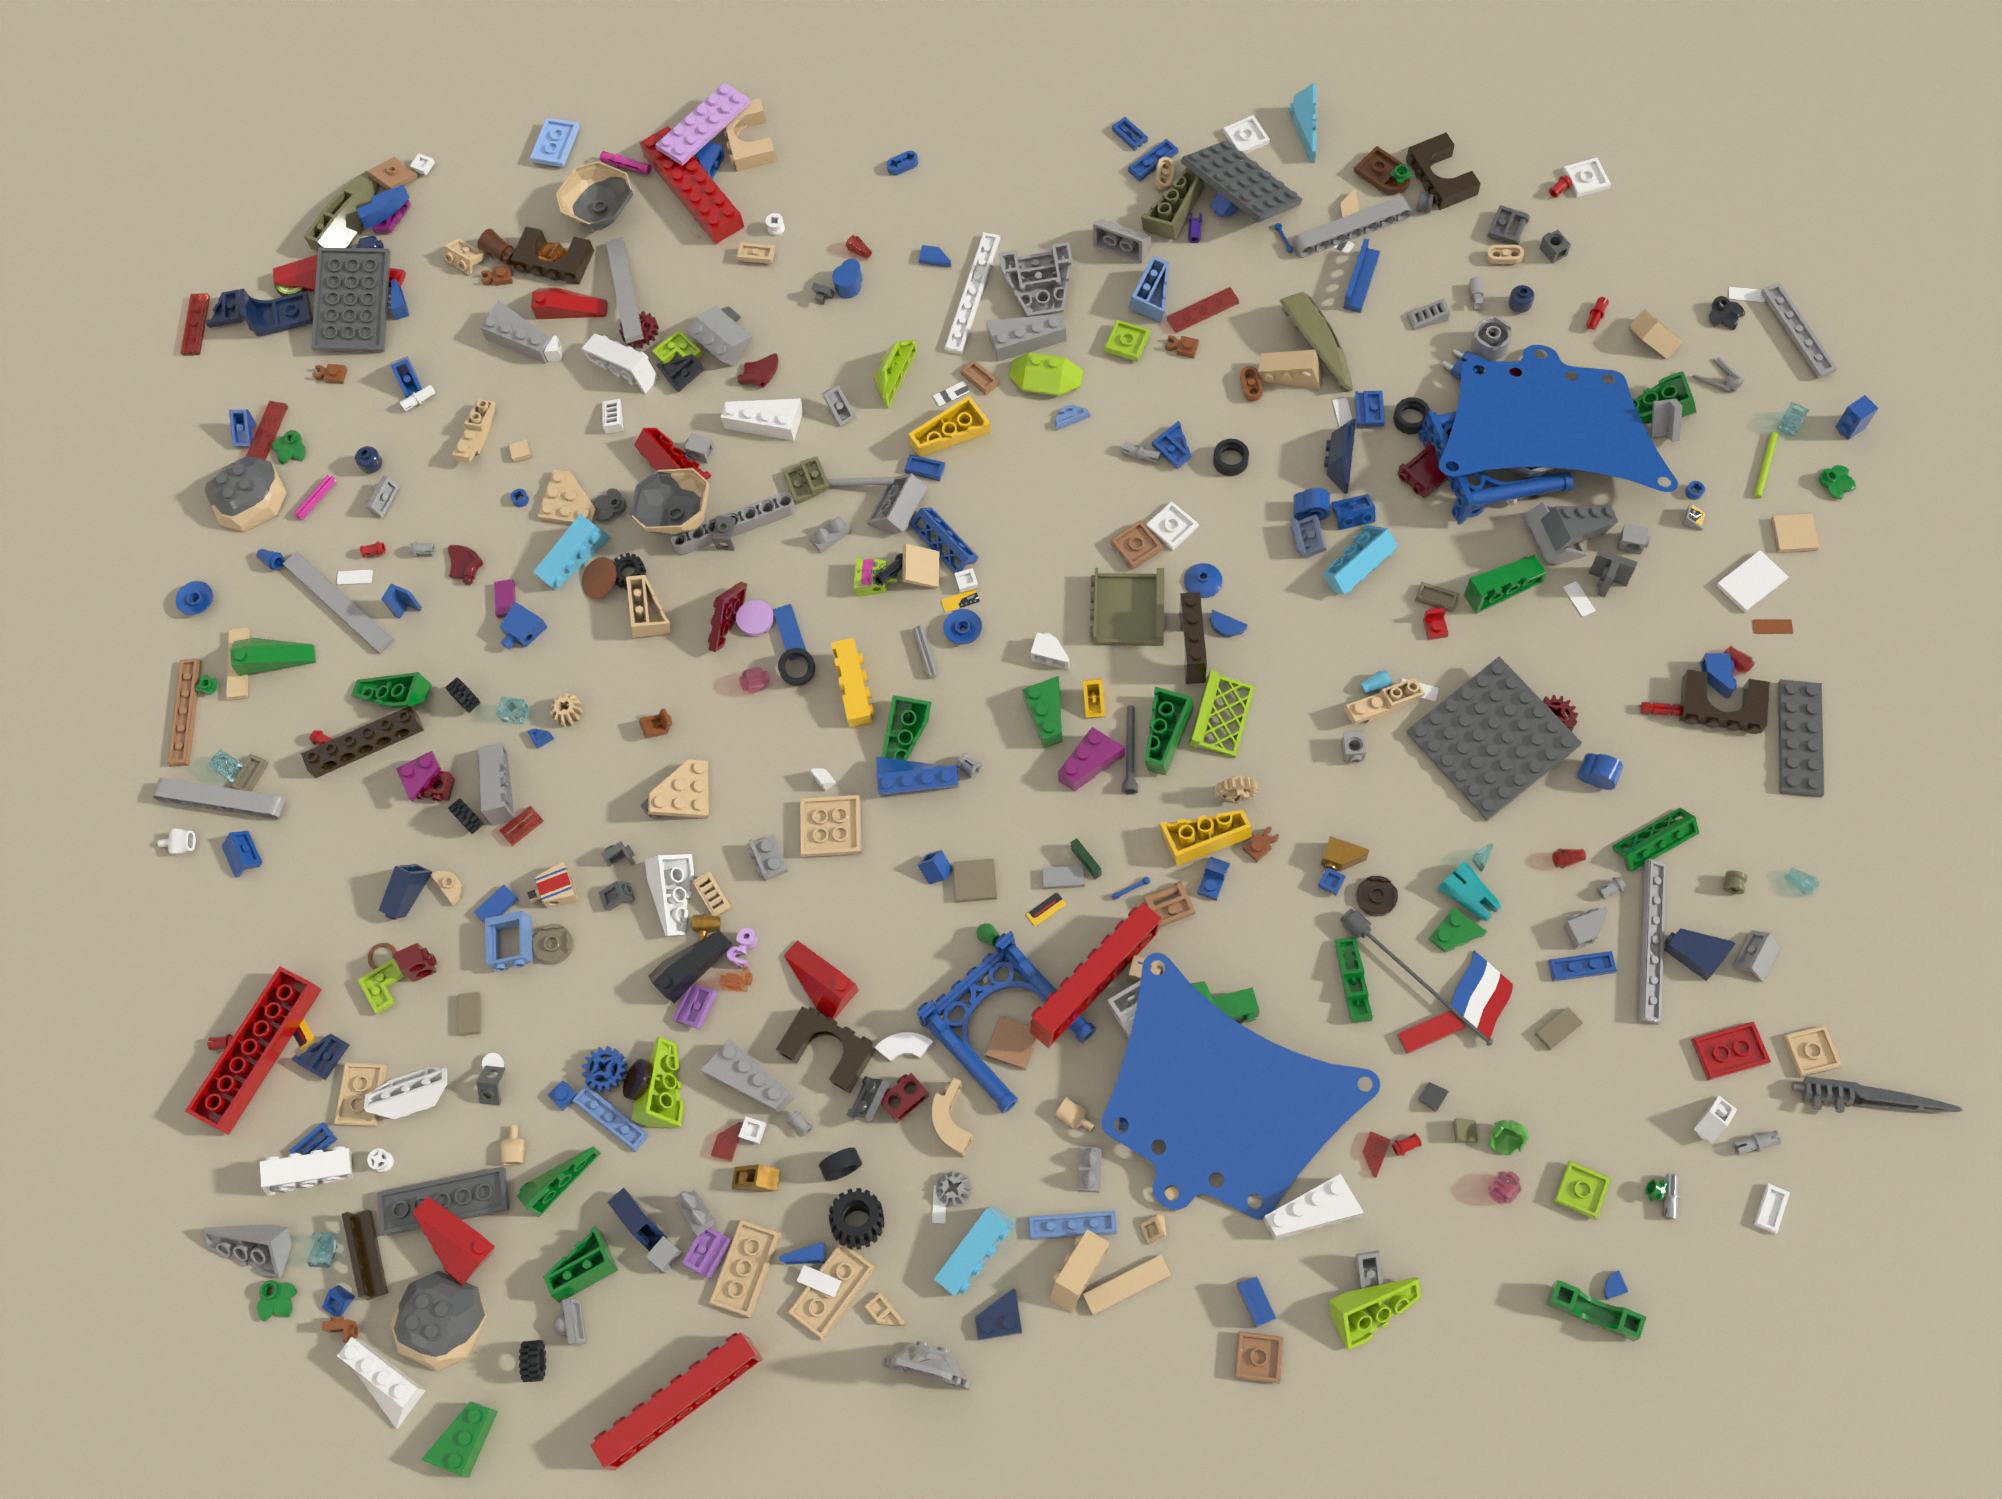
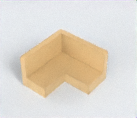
(1655, 334)

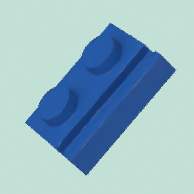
(1369, 408)

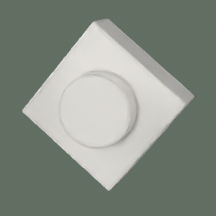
(422, 164)
(966, 580)
(752, 1130)

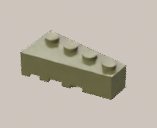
(1174, 207)

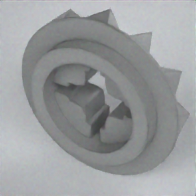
(950, 1198)

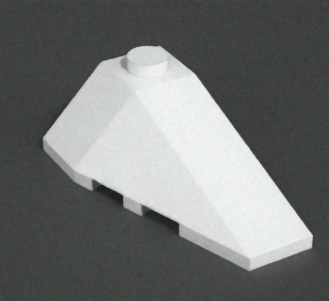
(670, 885)

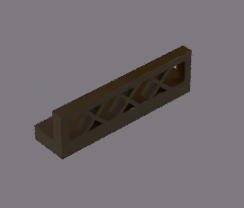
(365, 1254)

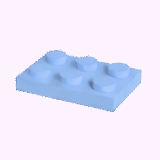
(554, 142)

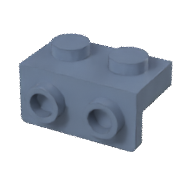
(1308, 536)

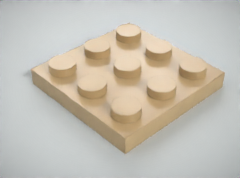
(830, 826)

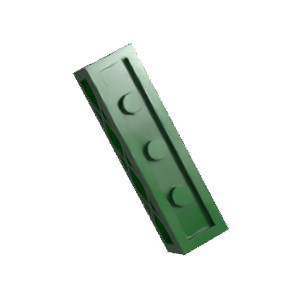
(1659, 841)

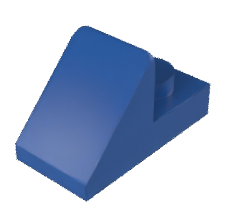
(241, 424)
(1213, 878)

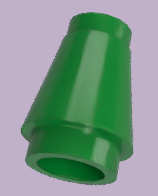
(987, 934)

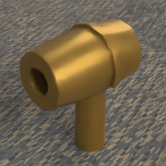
(705, 924)

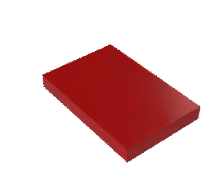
(1730, 1051)

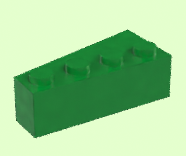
(1503, 583)

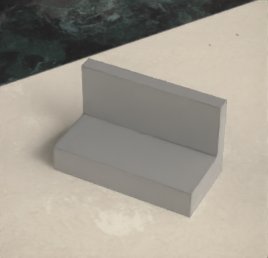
(1666, 419)
(1757, 954)

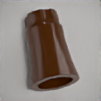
(495, 246)

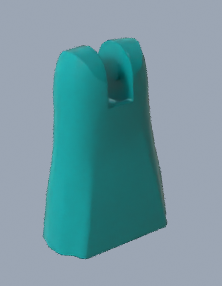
(1470, 892)

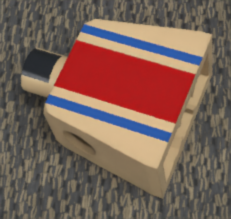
(554, 887)

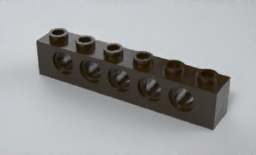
(362, 742)

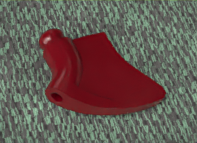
(759, 372)
(464, 563)

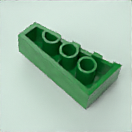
(1167, 725)

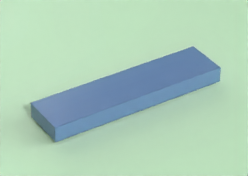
(610, 1117)
(1071, 1225)

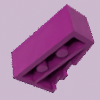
(1089, 758)

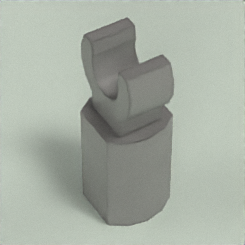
(1476, 292)

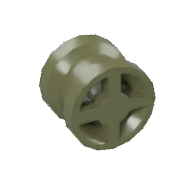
(1735, 882)

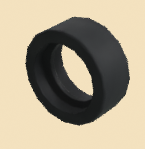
(1410, 403)
(1227, 469)
(796, 652)
(840, 1164)

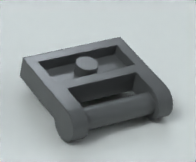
(1503, 222)
(868, 1099)

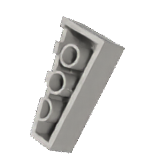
(514, 332)
(1024, 334)

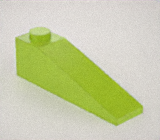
(661, 1101)
(1367, 1309)

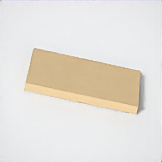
(745, 1268)
(821, 1311)

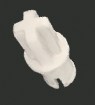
(417, 398)

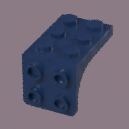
(275, 314)

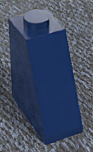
(403, 890)
(1698, 951)
(636, 1219)

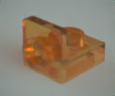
(551, 251)
(737, 983)

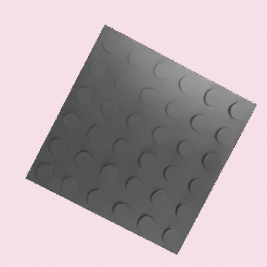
(1493, 738)

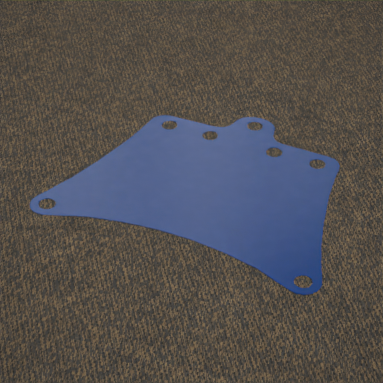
(1550, 422)
(1222, 1098)

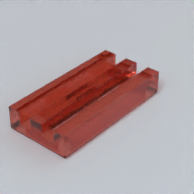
(523, 828)

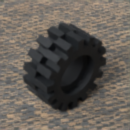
(624, 562)
(462, 694)
(465, 816)
(532, 1361)

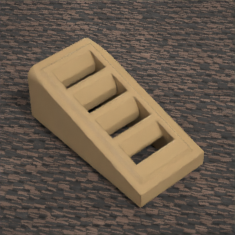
(704, 880)

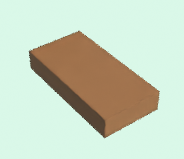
(979, 377)

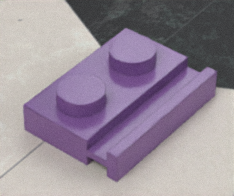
(695, 1006)
(707, 1252)

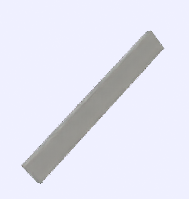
(624, 290)
(338, 602)
(1652, 942)

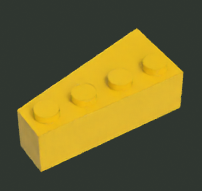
(951, 427)
(852, 683)
(1205, 835)

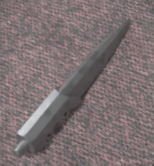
(1860, 1096)

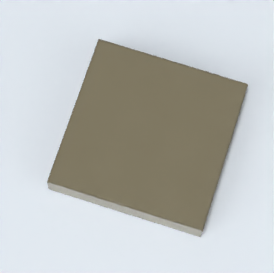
(975, 880)

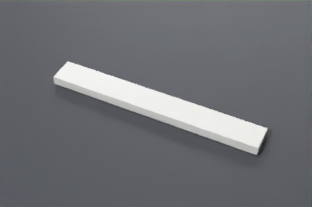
(972, 293)

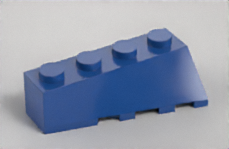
(909, 777)

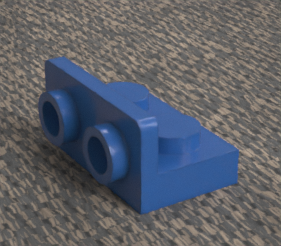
(1354, 511)

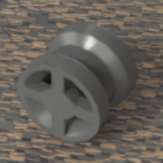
(1424, 202)

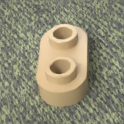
(1164, 173)
(1505, 254)

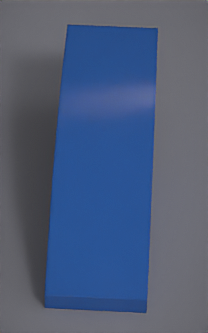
(383, 206)

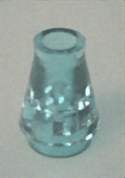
(1804, 882)

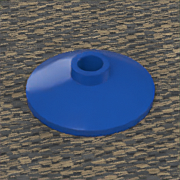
(1207, 587)
(191, 592)
(962, 619)

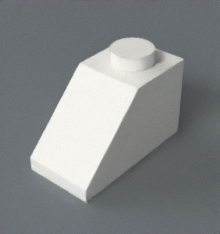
(1049, 651)
(1715, 1119)

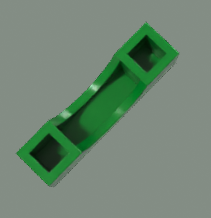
(1609, 1317)

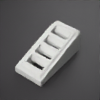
(612, 427)

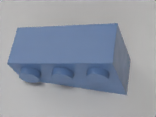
(1151, 290)

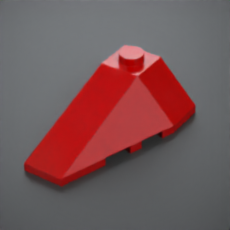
(297, 274)
(562, 303)
(823, 983)
(454, 1241)

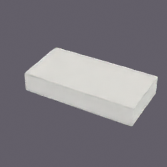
(1771, 1208)

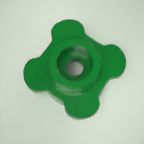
(1401, 169)
(210, 688)
(1656, 1190)

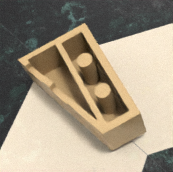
(1291, 368)
(645, 611)
(1078, 1269)

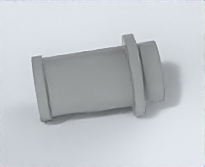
(422, 548)
(1611, 887)
(799, 1122)

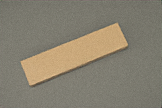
(236, 685)
(1127, 1284)

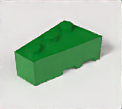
(1045, 710)
(582, 1267)
(462, 1440)

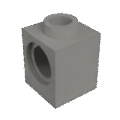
(699, 448)
(1633, 539)
(1356, 739)
(663, 1255)

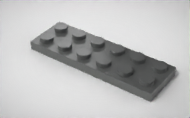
(1800, 738)
(461, 1195)

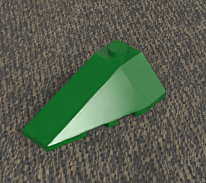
(1669, 387)
(263, 655)

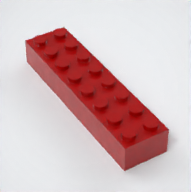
(695, 190)
(1094, 975)
(253, 1050)
(676, 1401)

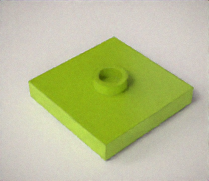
(1127, 340)
(1582, 1190)

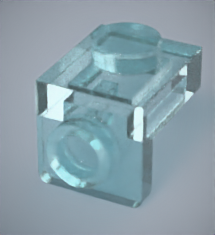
(323, 1250)

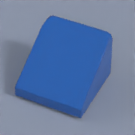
(337, 1301)

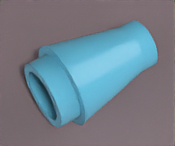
(1376, 682)

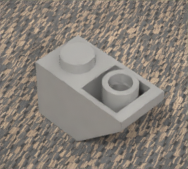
(1586, 928)

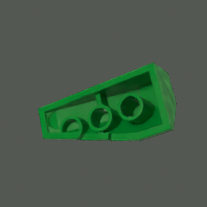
(393, 690)
(904, 727)
(546, 1188)

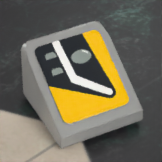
(1694, 517)

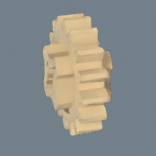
(1236, 789)

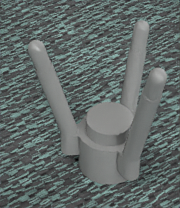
(1733, 380)

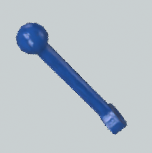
(1278, 227)
(1146, 880)

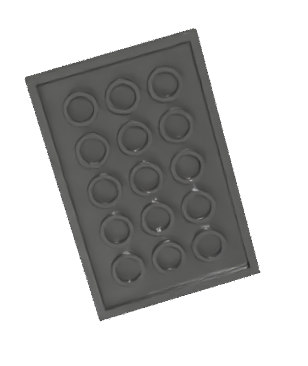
(1241, 181)
(351, 299)

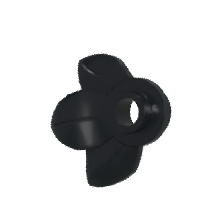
(1728, 314)

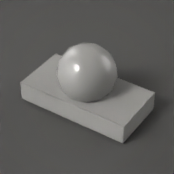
(571, 1322)

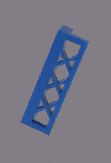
(1361, 278)
(947, 535)

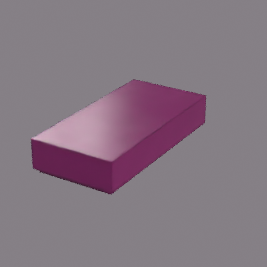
(504, 597)

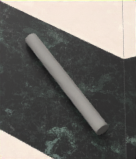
(862, 481)

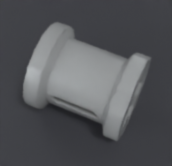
(969, 765)

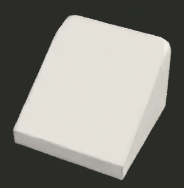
(553, 350)
(823, 778)

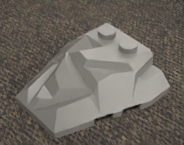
(1039, 278)
(929, 1362)

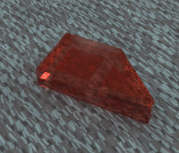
(727, 1142)
(1375, 1151)

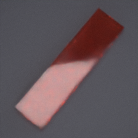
(1202, 310)
(195, 324)
(267, 430)

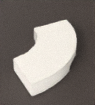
(904, 1044)

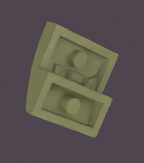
(806, 480)

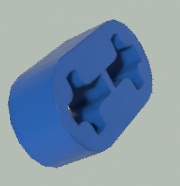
(902, 163)

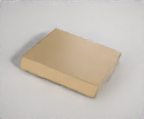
(1795, 533)
(920, 566)
(1812, 1051)

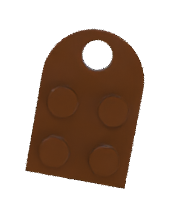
(1377, 169)

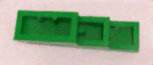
(1353, 980)

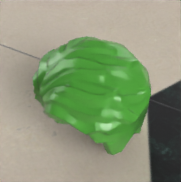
(1508, 1137)

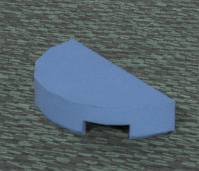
(1070, 415)

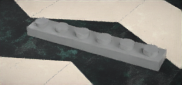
(1798, 330)

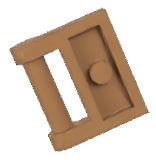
(1173, 909)

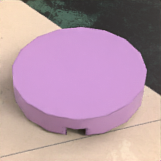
(755, 618)

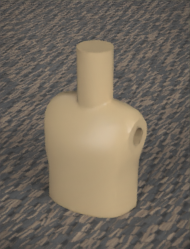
(1073, 1115)
(512, 1148)

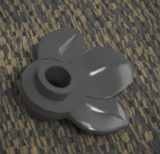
(609, 504)

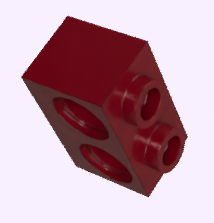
(442, 793)
(416, 962)
(907, 1101)

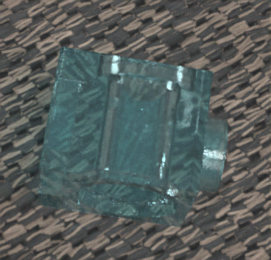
(1792, 419)
(507, 705)
(230, 770)

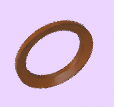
(377, 946)

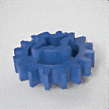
(598, 1073)

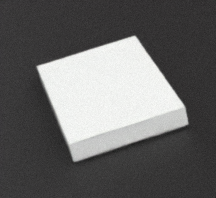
(1752, 581)

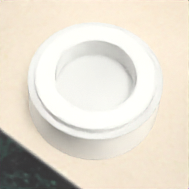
(493, 1059)

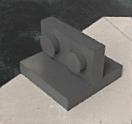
(1611, 569)

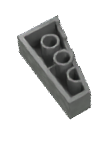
(1577, 523)

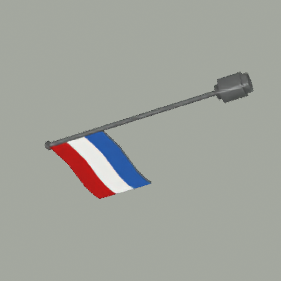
(1478, 995)

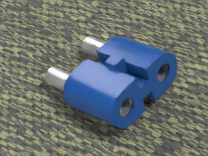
(1456, 369)

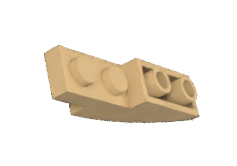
(476, 431)
(1385, 702)

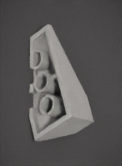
(253, 1245)

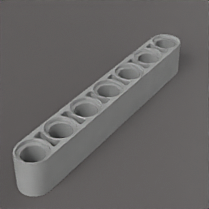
(1352, 226)
(742, 525)
(219, 798)

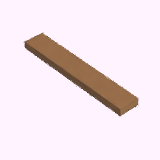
(184, 713)

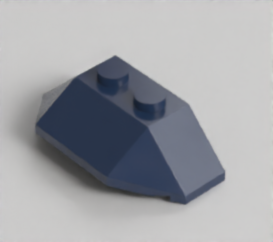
(1340, 455)

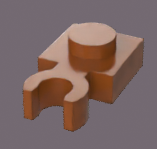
(500, 276)
(1185, 346)
(332, 374)
(1259, 846)

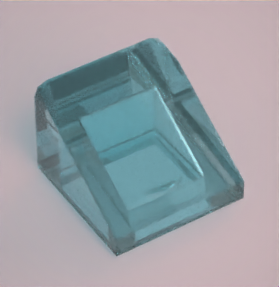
(1481, 857)

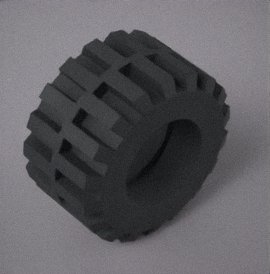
(856, 1202)

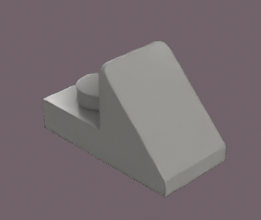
(838, 405)
(1369, 1269)

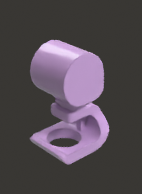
(746, 941)

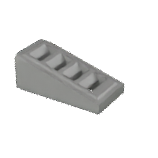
(1438, 317)

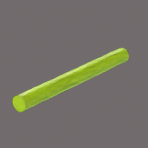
(1766, 464)

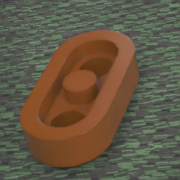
(1251, 385)

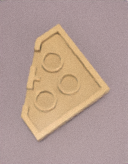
(565, 500)
(682, 792)

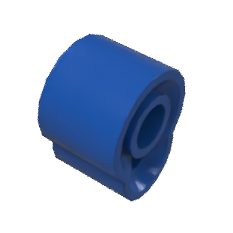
(847, 279)
(1312, 502)
(1600, 771)

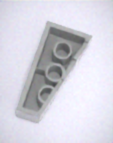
(495, 784)
(742, 1074)

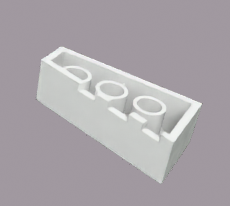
(621, 361)
(764, 417)

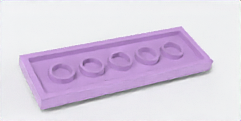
(703, 124)

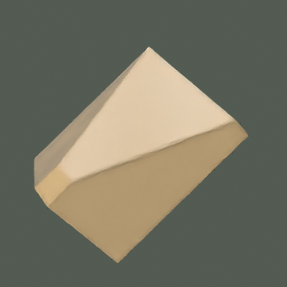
(1154, 1228)

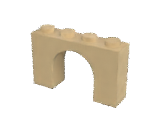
(749, 154)

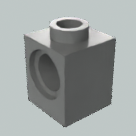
(1555, 246)

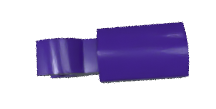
(1194, 228)

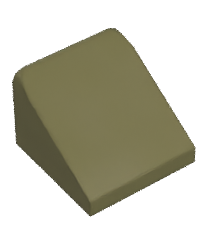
(1465, 1131)

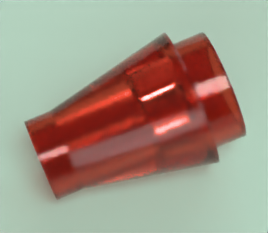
(858, 247)
(1742, 661)
(1567, 857)

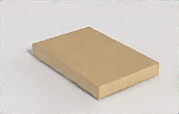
(356, 1082)

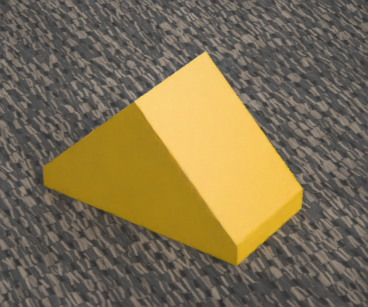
(1093, 698)

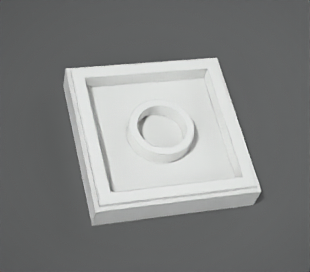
(1246, 135)
(1587, 177)
(1172, 526)

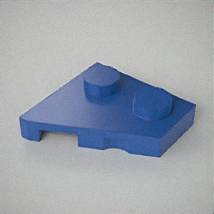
(1173, 445)

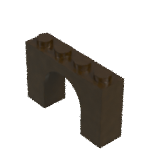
(1445, 190)
(568, 268)
(1194, 640)
(1699, 710)
(810, 1025)

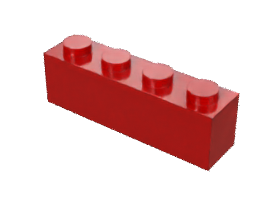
(661, 454)

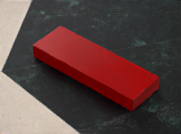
(1430, 1031)

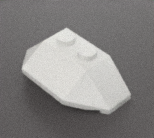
(407, 1093)

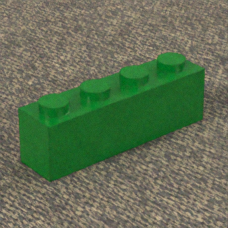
(1239, 1005)

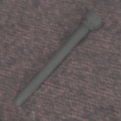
(1130, 785)

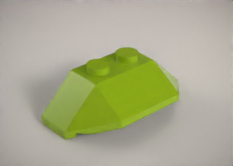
(893, 369)
(1045, 374)

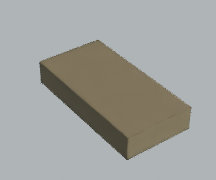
(1436, 597)
(249, 773)
(469, 1013)
(1558, 1028)

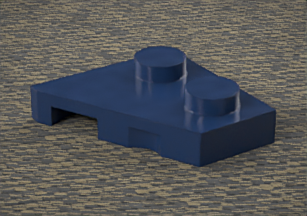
(226, 310)
(322, 1056)
(999, 1318)

